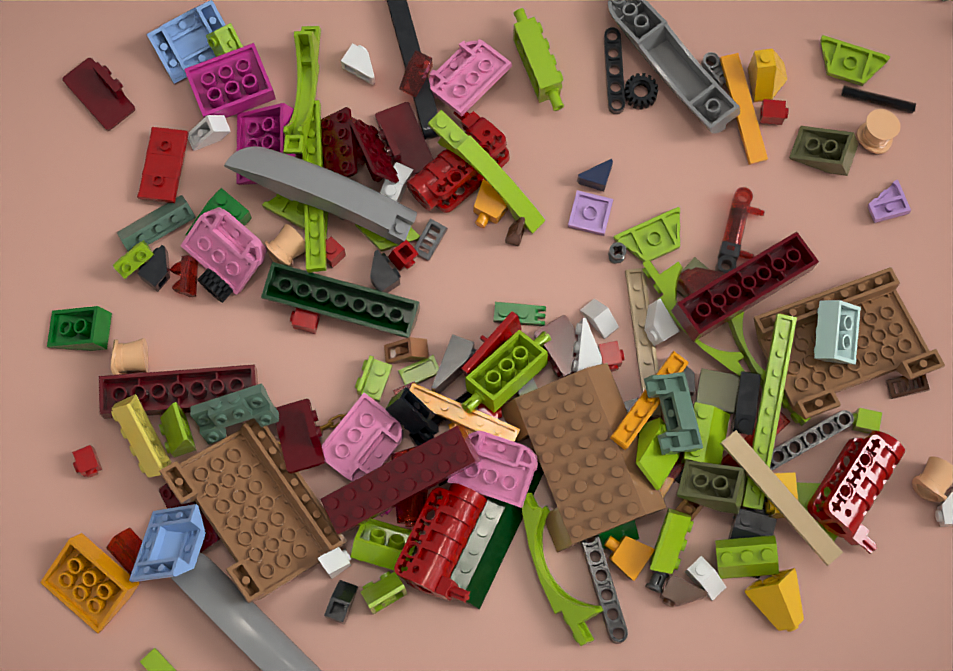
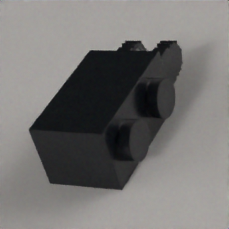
(412, 414)

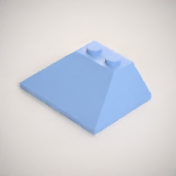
(184, 41)
(170, 544)

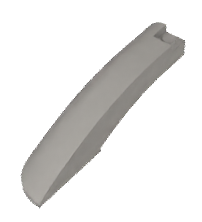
(674, 63)
(324, 190)
(241, 620)

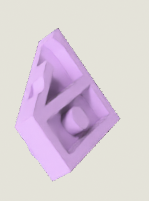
(889, 204)

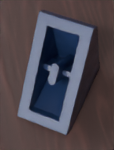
(596, 176)

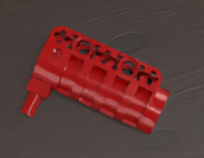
(449, 171)
(856, 487)
(442, 542)

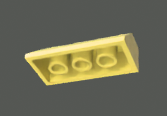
(141, 436)

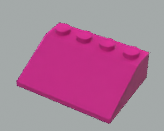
(230, 82)
(262, 129)

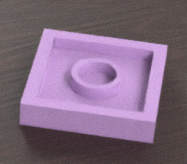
(590, 213)

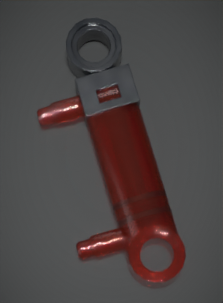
(734, 230)

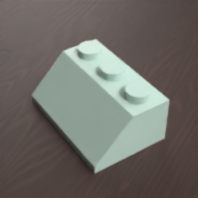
(837, 332)

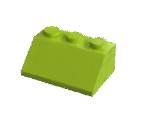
(713, 430)
(671, 541)
(381, 544)
(747, 557)

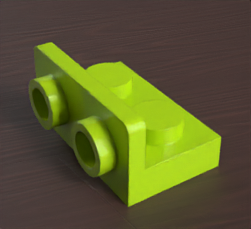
(223, 40)
(133, 259)
(373, 378)

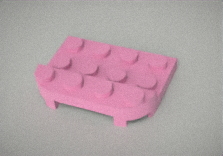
(468, 75)
(225, 247)
(362, 439)
(503, 470)

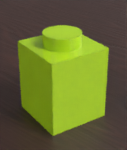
(866, 420)

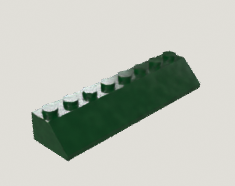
(341, 300)
(489, 545)

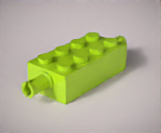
(537, 59)
(506, 371)

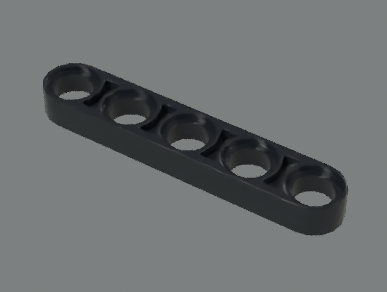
(614, 62)

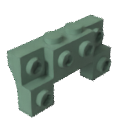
(232, 409)
(678, 413)

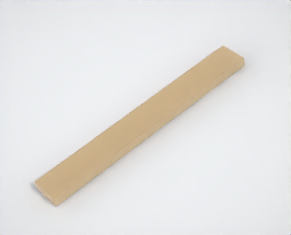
(645, 349)
(781, 498)

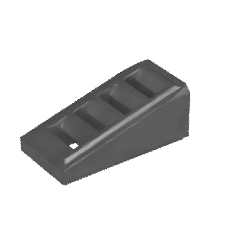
(443, 229)

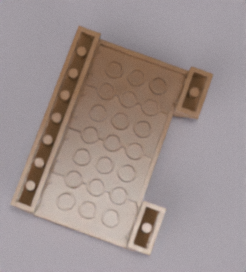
(885, 343)
(587, 472)
(256, 509)

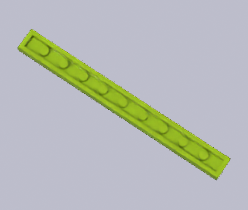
(315, 218)
(771, 402)

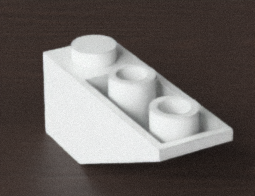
(585, 348)

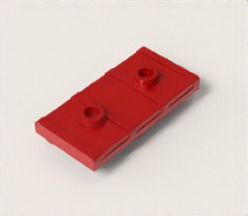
(163, 165)
(502, 333)

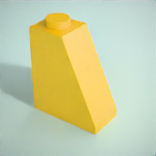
(766, 74)
(778, 599)

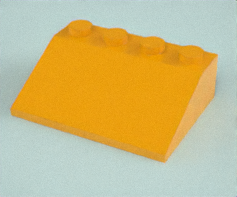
(89, 582)

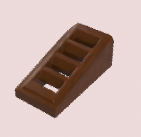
(516, 232)
(925, 386)

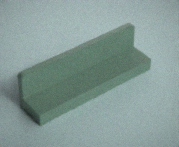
(157, 223)

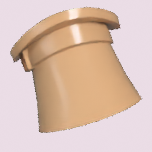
(878, 131)
(286, 246)
(129, 357)
(934, 480)

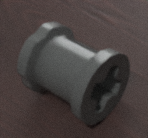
(615, 247)
(657, 581)

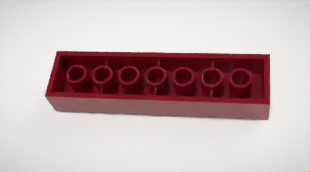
(744, 286)
(162, 388)
(400, 479)

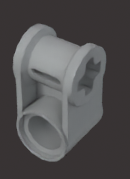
(716, 70)

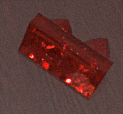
(188, 271)

